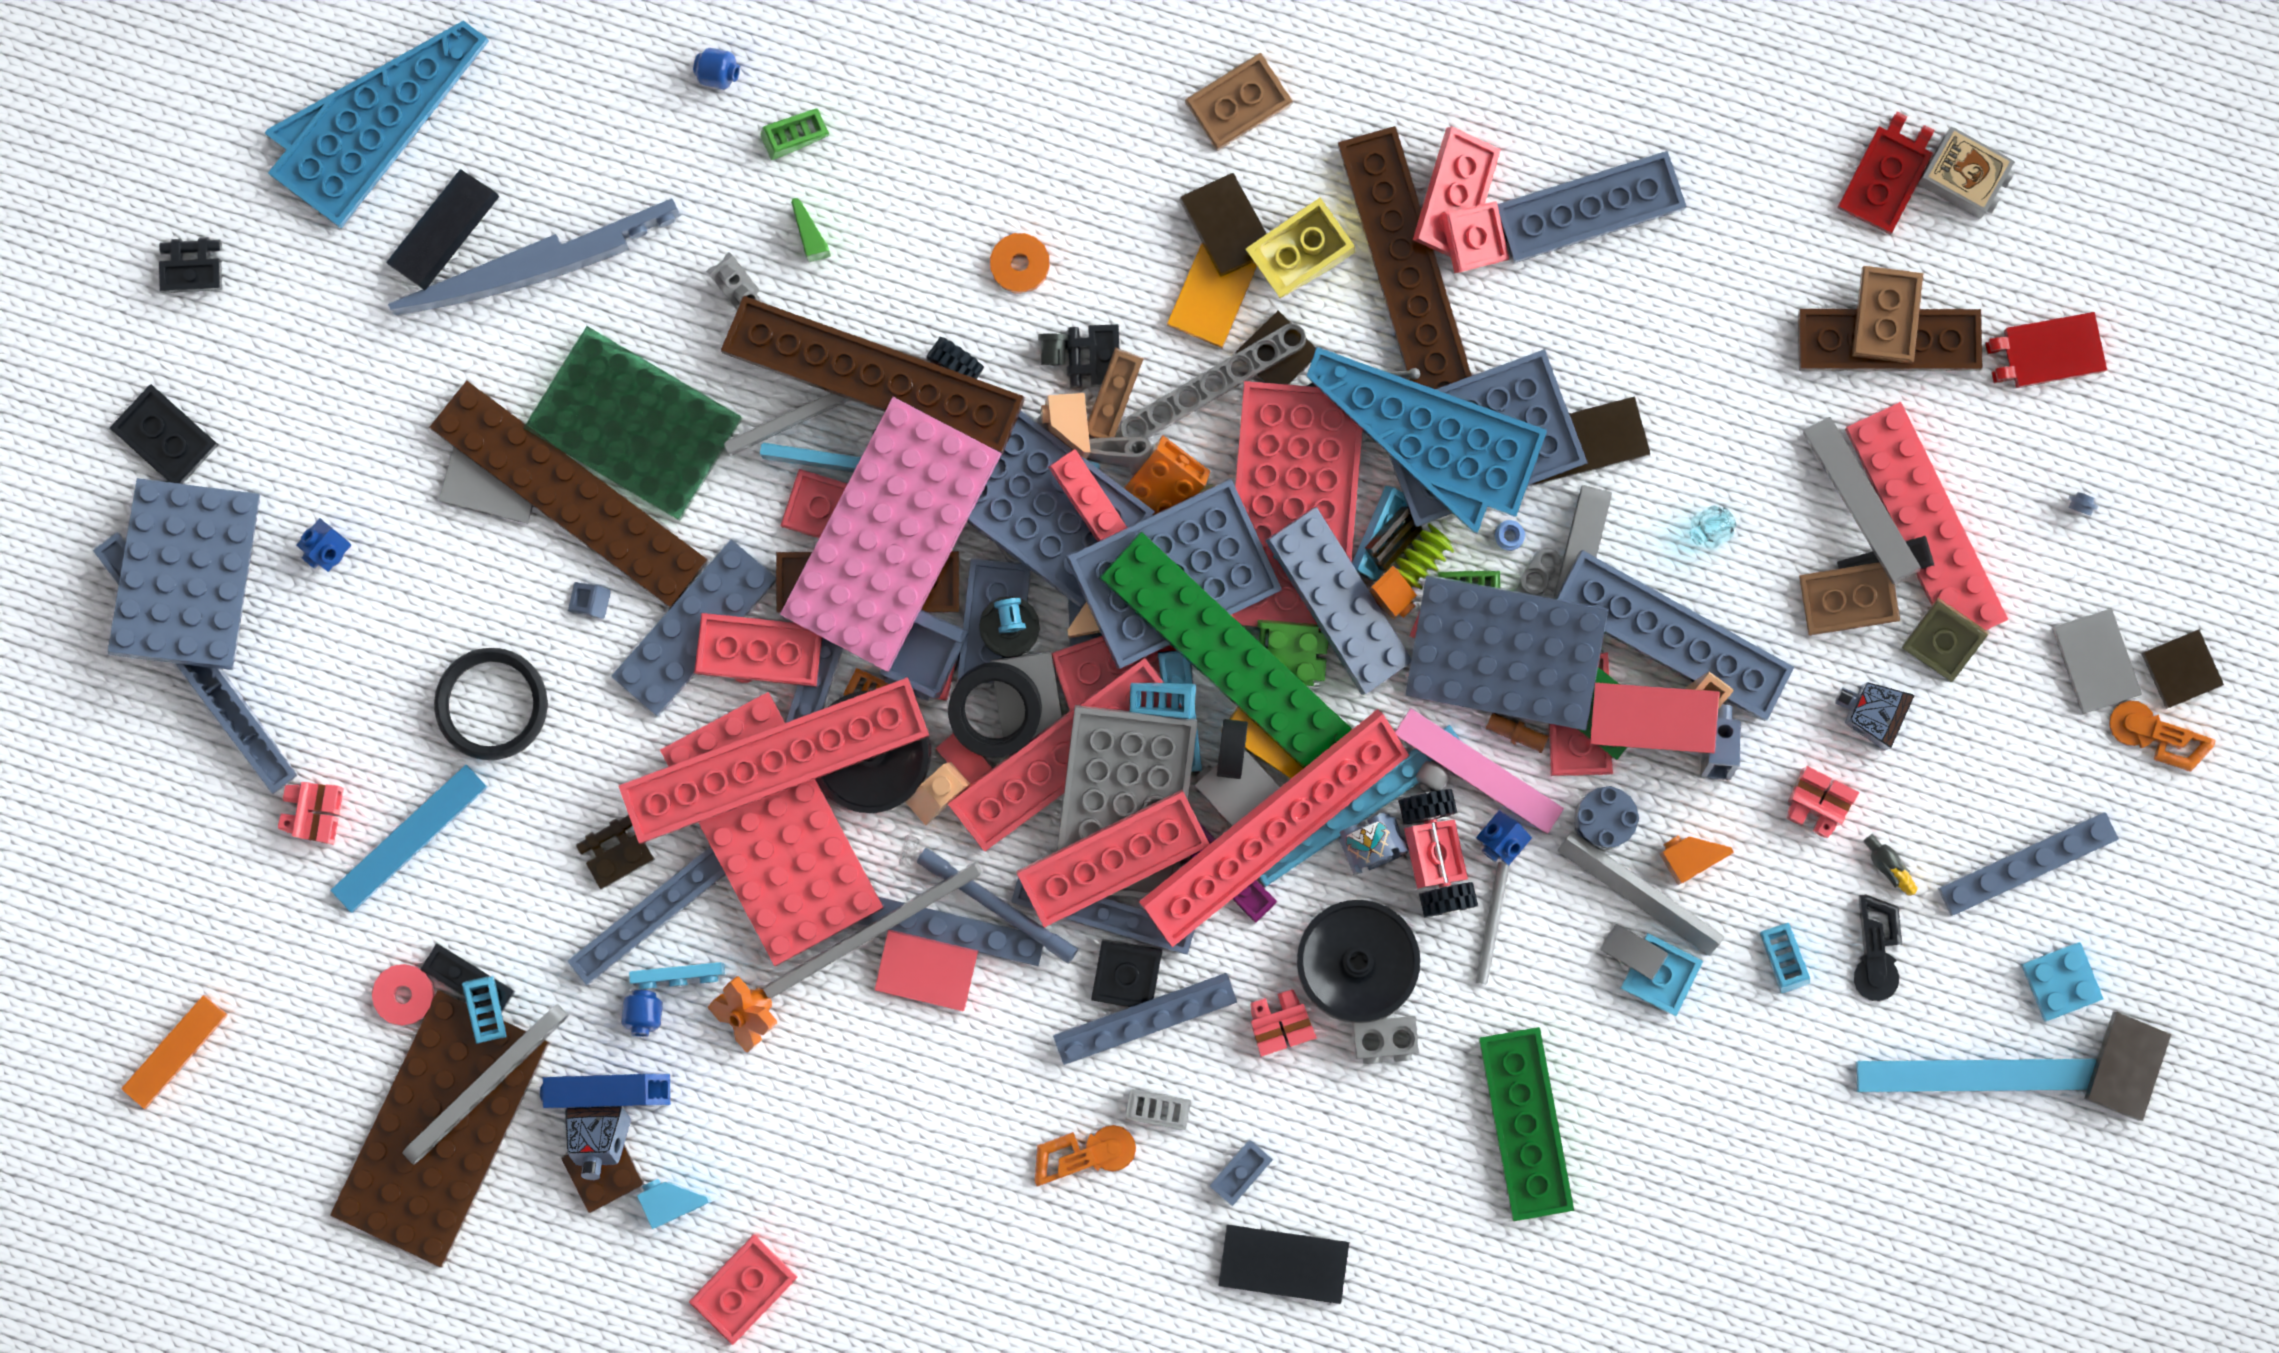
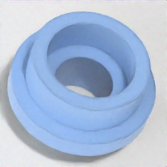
(1516, 528)

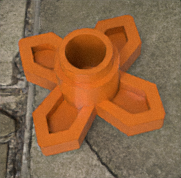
(745, 1011)

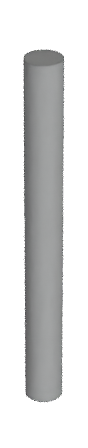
(1492, 923)

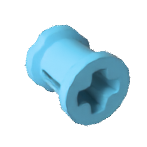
(1009, 615)

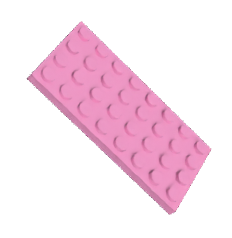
(890, 534)

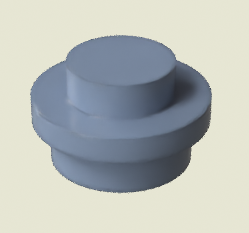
(2082, 503)

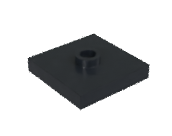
(1126, 973)

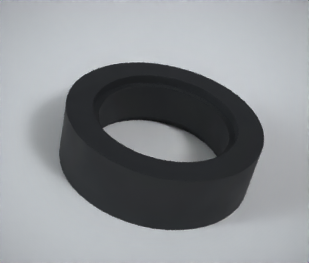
(985, 745)

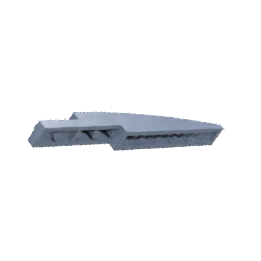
(538, 262)
(220, 698)

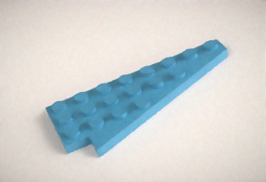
(356, 133)
(1449, 445)

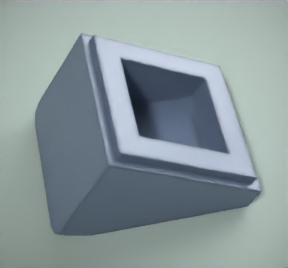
(589, 600)

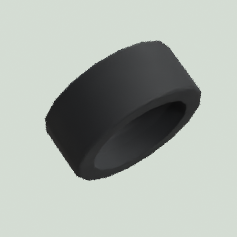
(1232, 748)

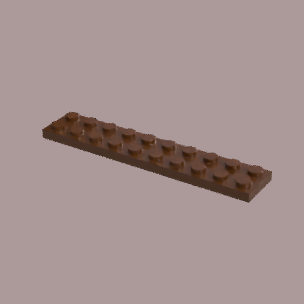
(1404, 267)
(869, 371)
(569, 494)

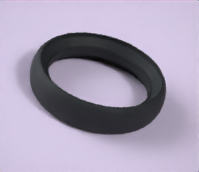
(452, 674)

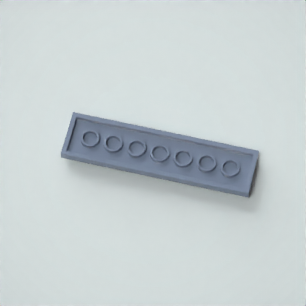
(1677, 635)

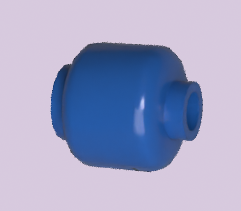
(716, 68)
(641, 1013)

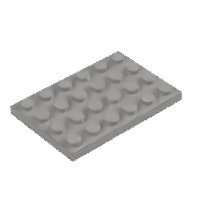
(1119, 767)

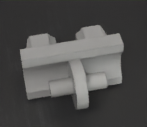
(733, 280)

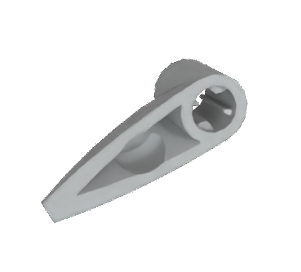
(1121, 451)

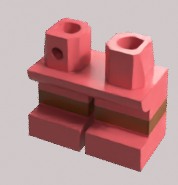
(312, 798)
(1832, 807)
(1293, 1019)

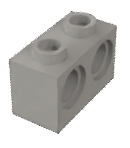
(1384, 1030)

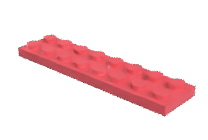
(1920, 508)
(1037, 772)

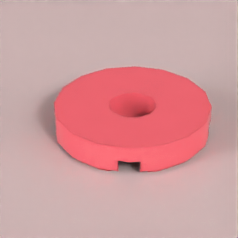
(385, 994)

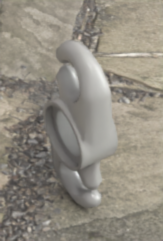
(1536, 566)

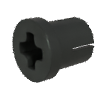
(1052, 348)

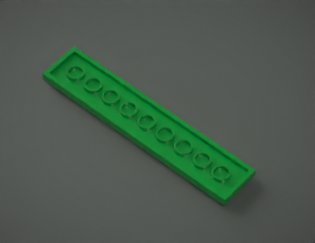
(1223, 651)

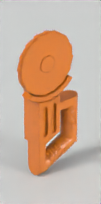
(2135, 725)
(1108, 1149)

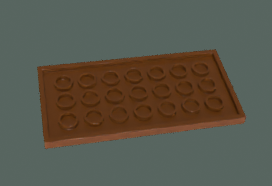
(429, 1201)

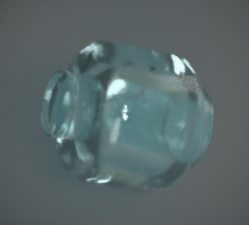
(1712, 527)

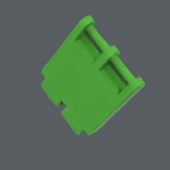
(1297, 648)

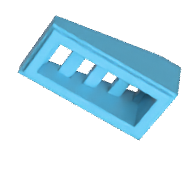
(1176, 689)
(1779, 973)
(478, 983)

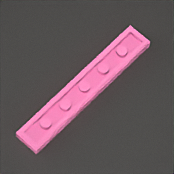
(1478, 771)

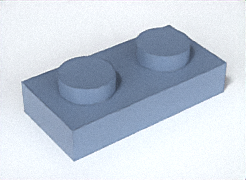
(1241, 1172)

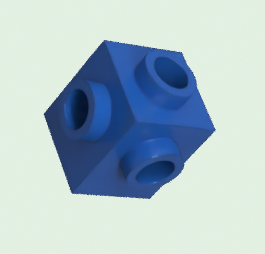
(323, 546)
(1503, 838)

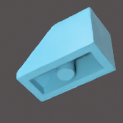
(669, 1201)

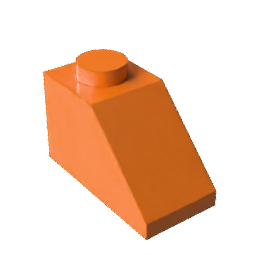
(1394, 594)
(1691, 856)

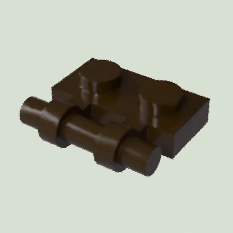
(618, 861)

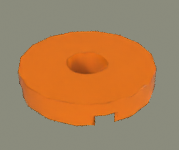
(1019, 245)

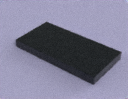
(442, 229)
(1283, 1264)

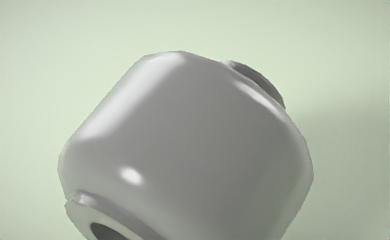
(1432, 777)

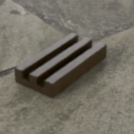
(1395, 542)

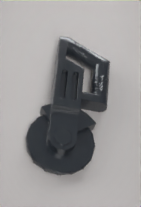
(1876, 974)

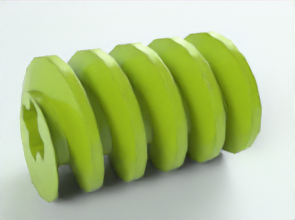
(1424, 556)

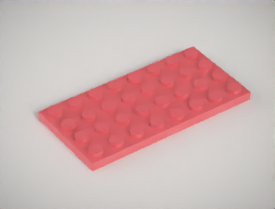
(1291, 458)
(782, 850)

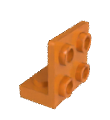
(1167, 477)

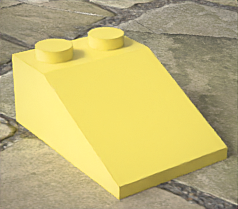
(1301, 248)

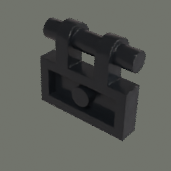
(194, 274)
(1101, 346)

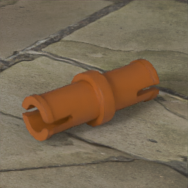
(1517, 732)

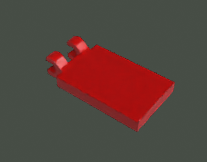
(1887, 175)
(2049, 351)

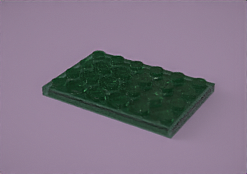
(633, 423)

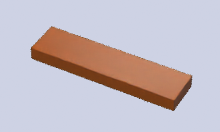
(174, 1052)

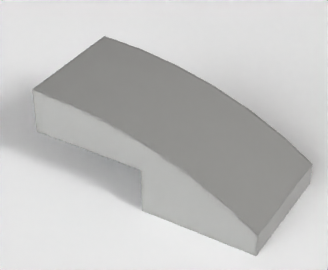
(1634, 951)

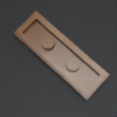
(1114, 394)

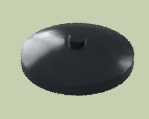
(881, 780)
(1358, 961)

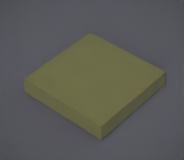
(1945, 640)

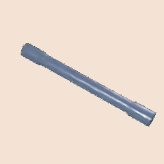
(1051, 941)

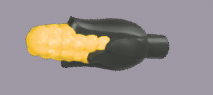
(1890, 865)

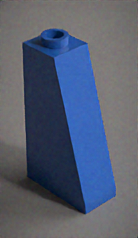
(605, 1090)

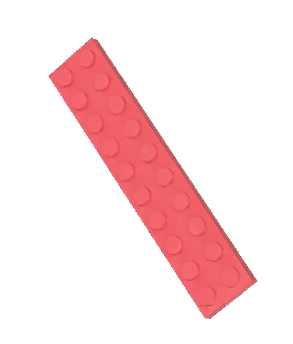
(773, 760)
(1274, 828)

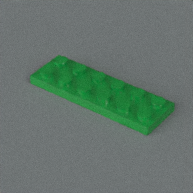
(1526, 1124)

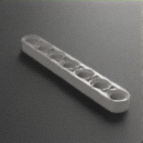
(1222, 370)
(485, 1084)

